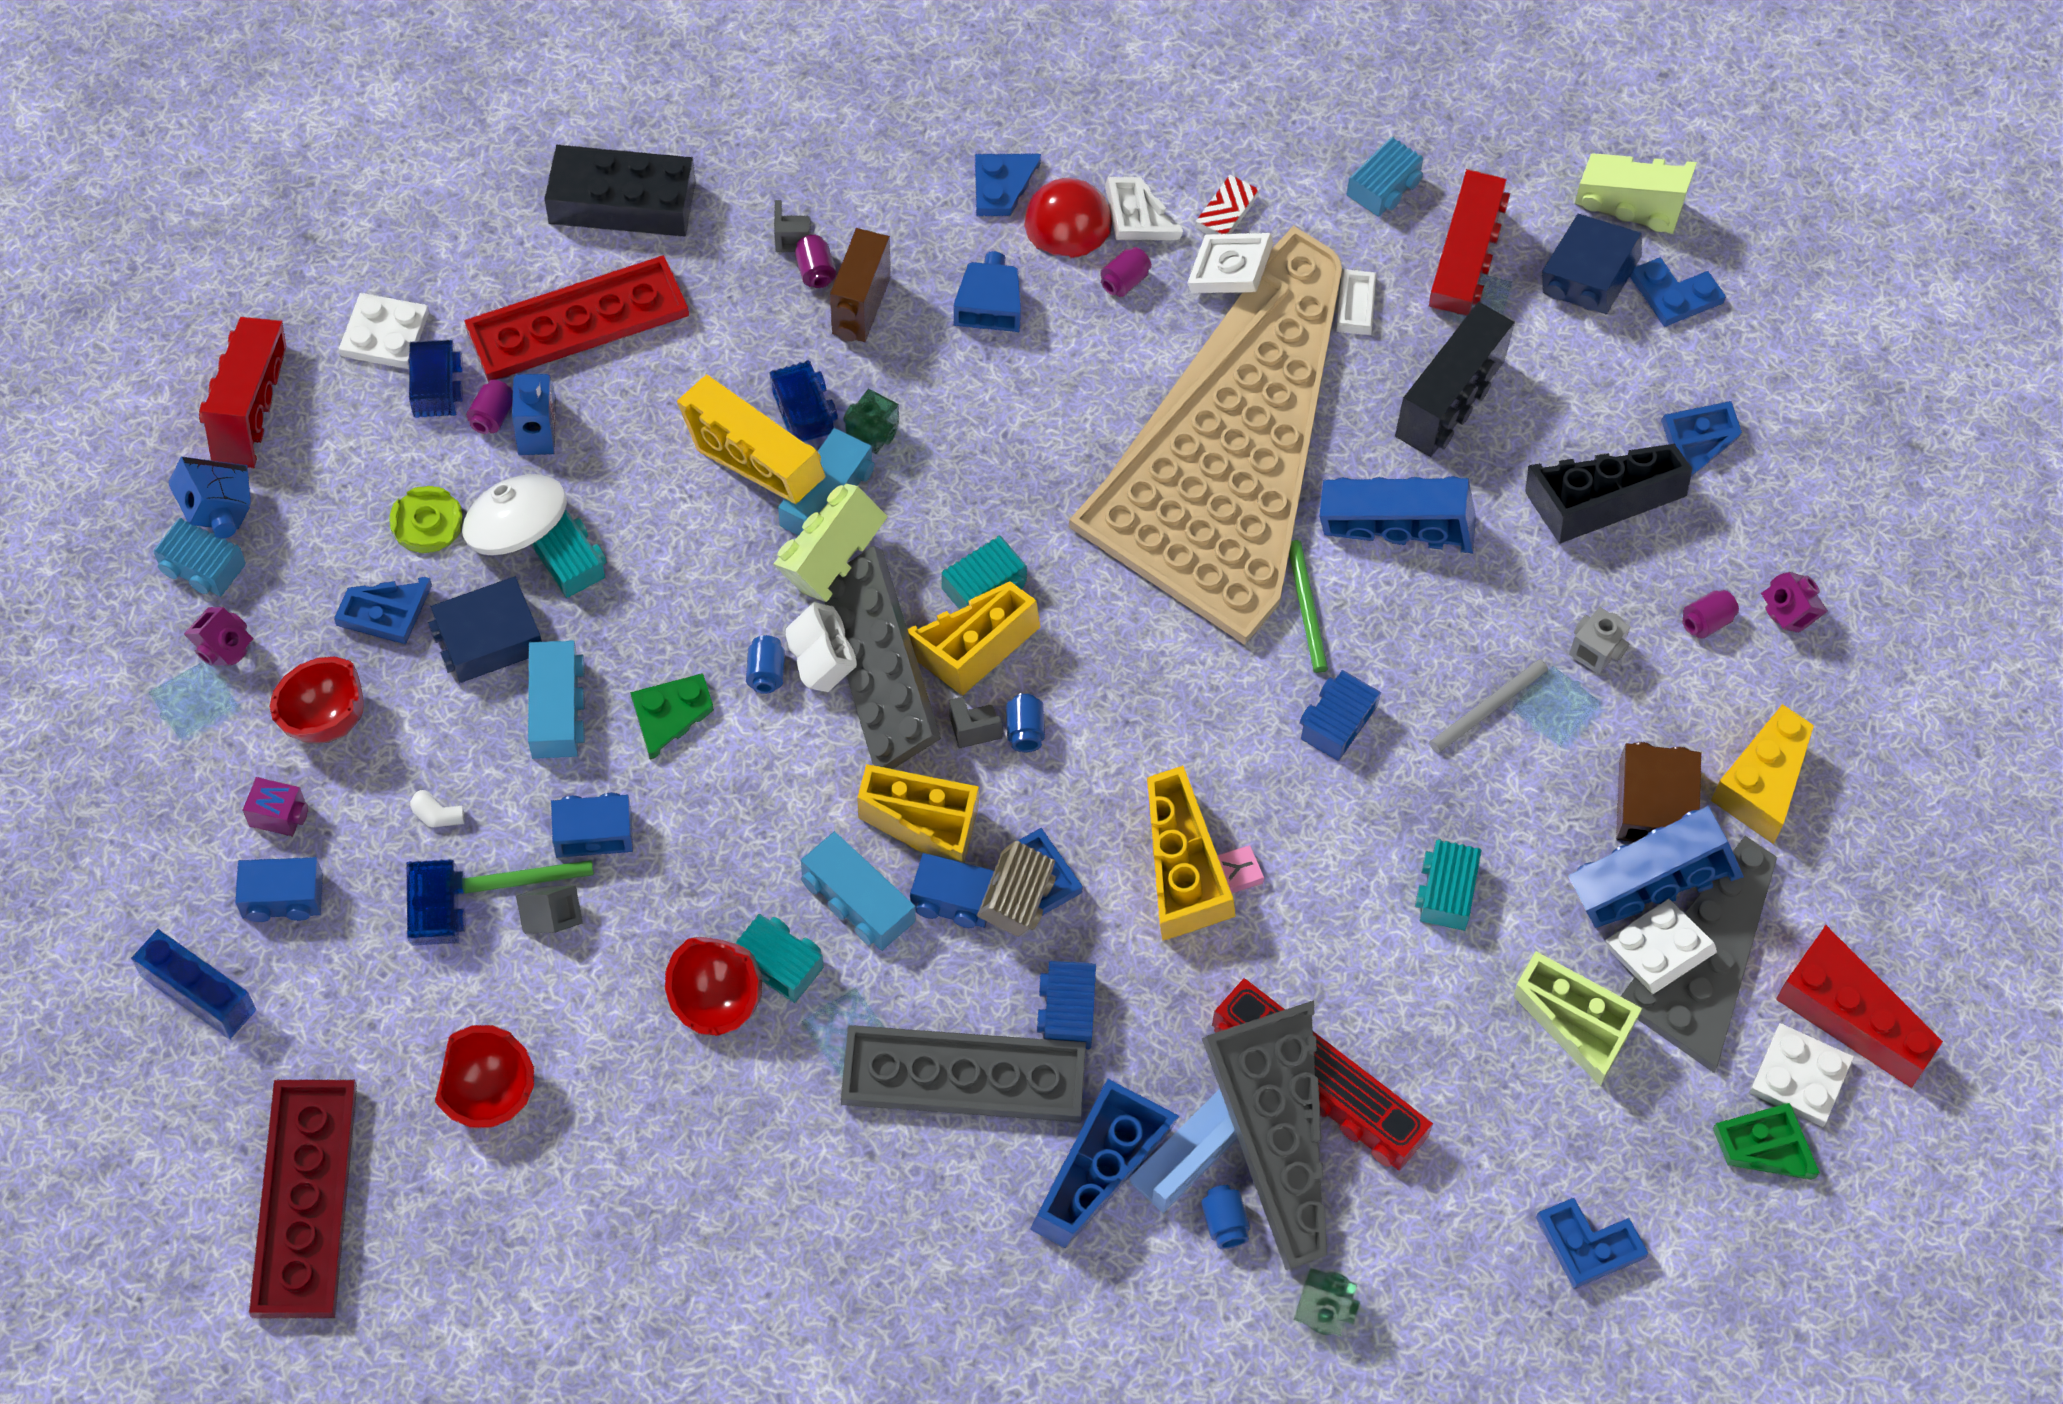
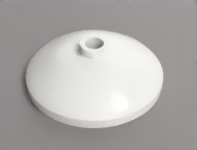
(514, 514)

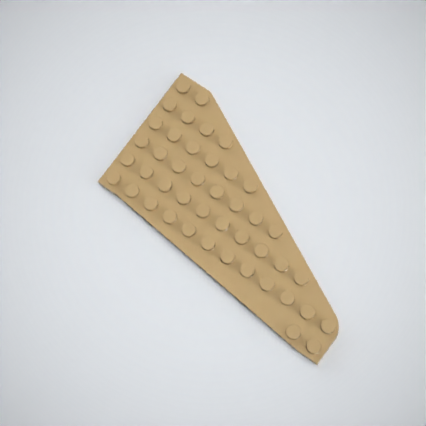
(1220, 466)

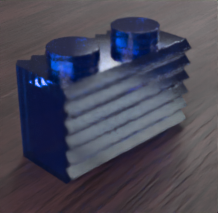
(434, 378)
(802, 401)
(434, 902)

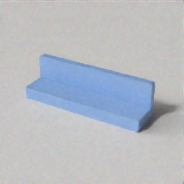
(1186, 1154)

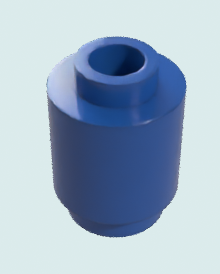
(765, 664)
(1025, 723)
(1226, 1216)

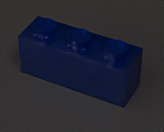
(194, 984)

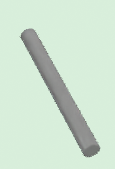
(1488, 706)

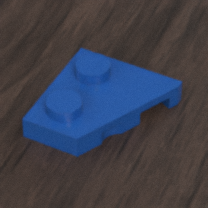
(1001, 181)
(1702, 432)
(383, 609)

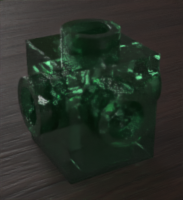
(873, 420)
(1327, 1302)

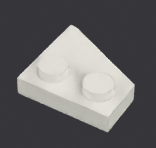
(1137, 212)

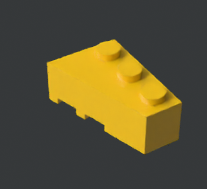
(977, 638)
(1765, 774)
(920, 810)

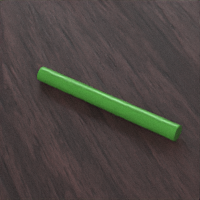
(1307, 607)
(528, 876)

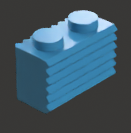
(1385, 177)
(199, 558)

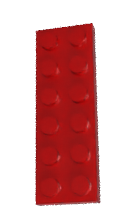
(576, 318)

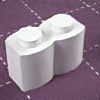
(820, 647)

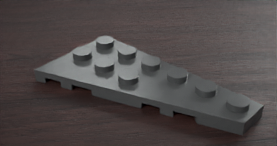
(1700, 1003)
(1275, 1111)

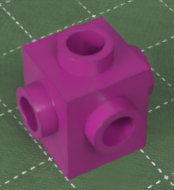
(1793, 601)
(219, 637)

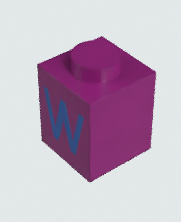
(275, 807)

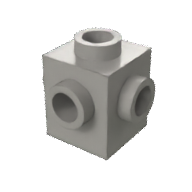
(1600, 640)

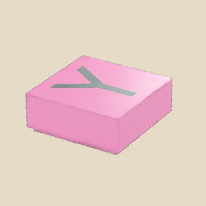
(1241, 869)

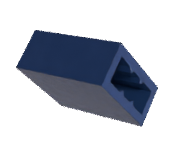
(1592, 263)
(484, 629)

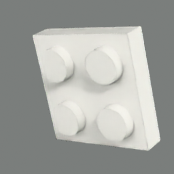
(1230, 263)
(382, 330)
(1661, 946)
(1802, 1074)

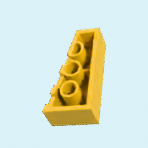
(749, 441)
(1187, 868)

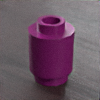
(815, 261)
(1125, 271)
(490, 407)
(1710, 613)

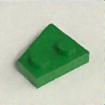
(670, 710)
(1767, 1143)

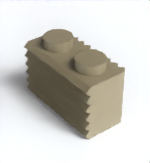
(1017, 889)

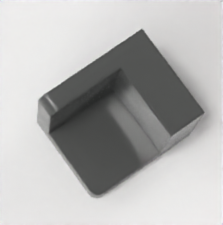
(789, 229)
(975, 724)
(549, 909)

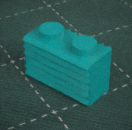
(570, 556)
(983, 571)
(1449, 884)
(783, 959)

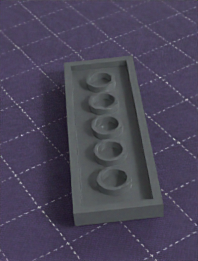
(887, 676)
(963, 1073)

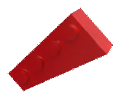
(1468, 243)
(243, 390)
(1858, 1009)

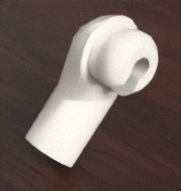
(432, 813)

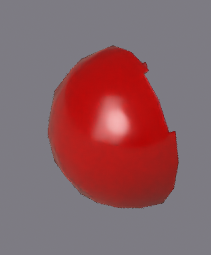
(1068, 218)
(318, 700)
(712, 985)
(484, 1077)

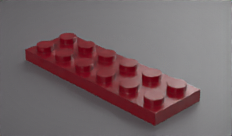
(303, 1199)

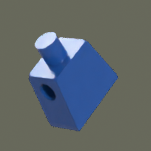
(989, 296)

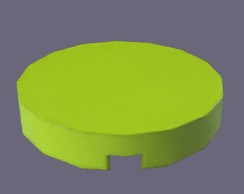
(430, 529)

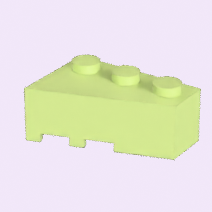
(1635, 190)
(829, 541)
(1577, 1013)

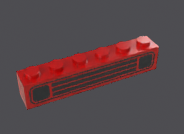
(1346, 1091)

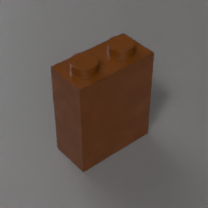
(860, 285)
(1655, 788)

